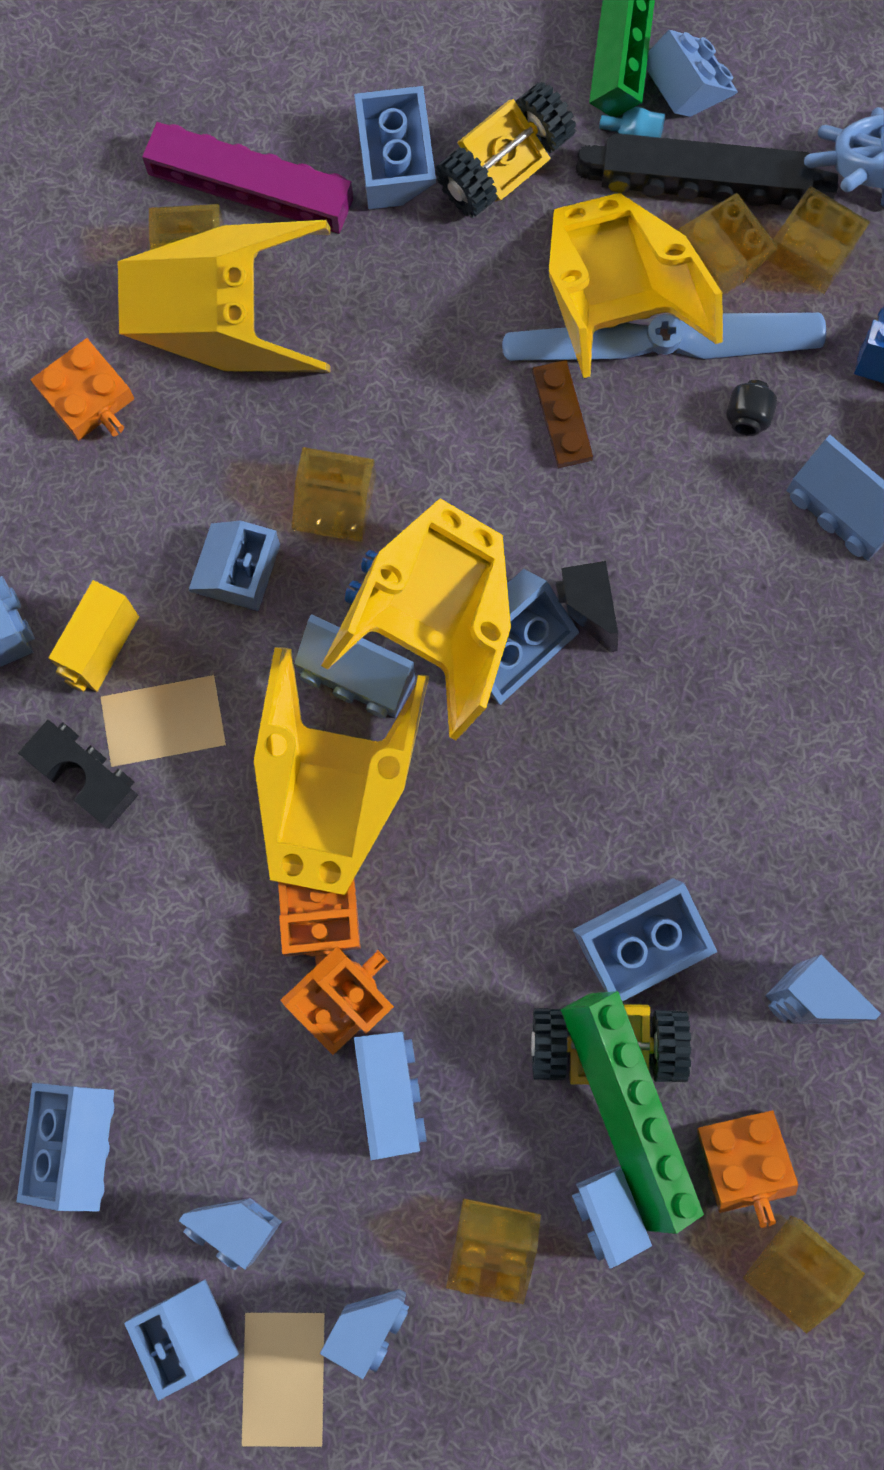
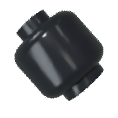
(751, 407)

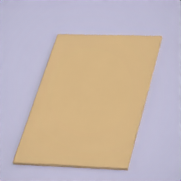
(162, 721)
(283, 1380)

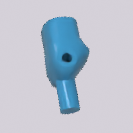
(635, 122)

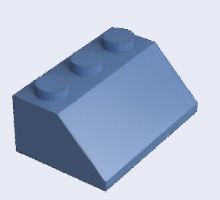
(394, 145)
(842, 496)
(536, 634)
(363, 673)
(645, 939)
(818, 995)
(389, 1094)
(65, 1147)

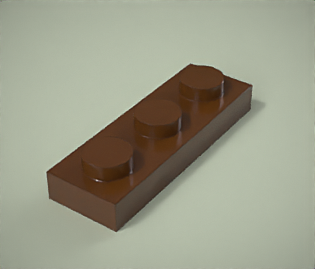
(562, 414)

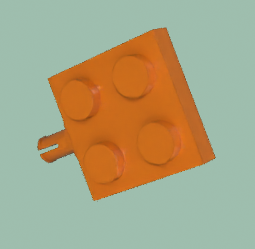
(84, 390)
(317, 921)
(339, 999)
(748, 1164)

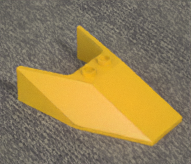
(626, 265)
(200, 298)
(442, 598)
(324, 789)

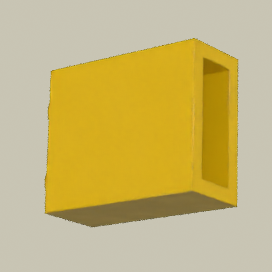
(93, 637)

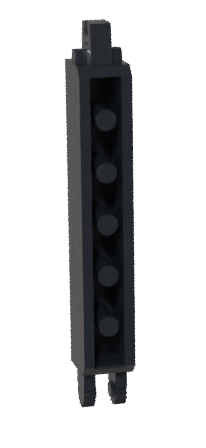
(703, 170)

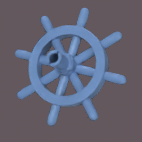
(857, 152)

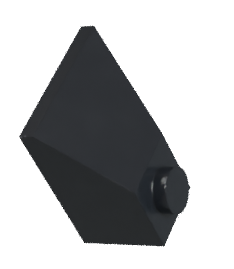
(590, 601)

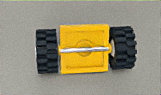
(505, 149)
(667, 1044)

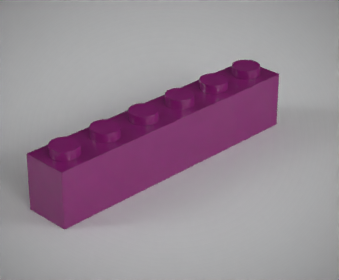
(247, 176)

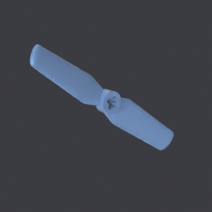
(741, 336)

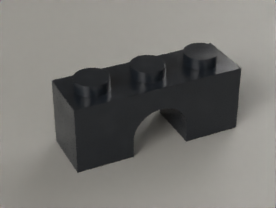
(55, 751)

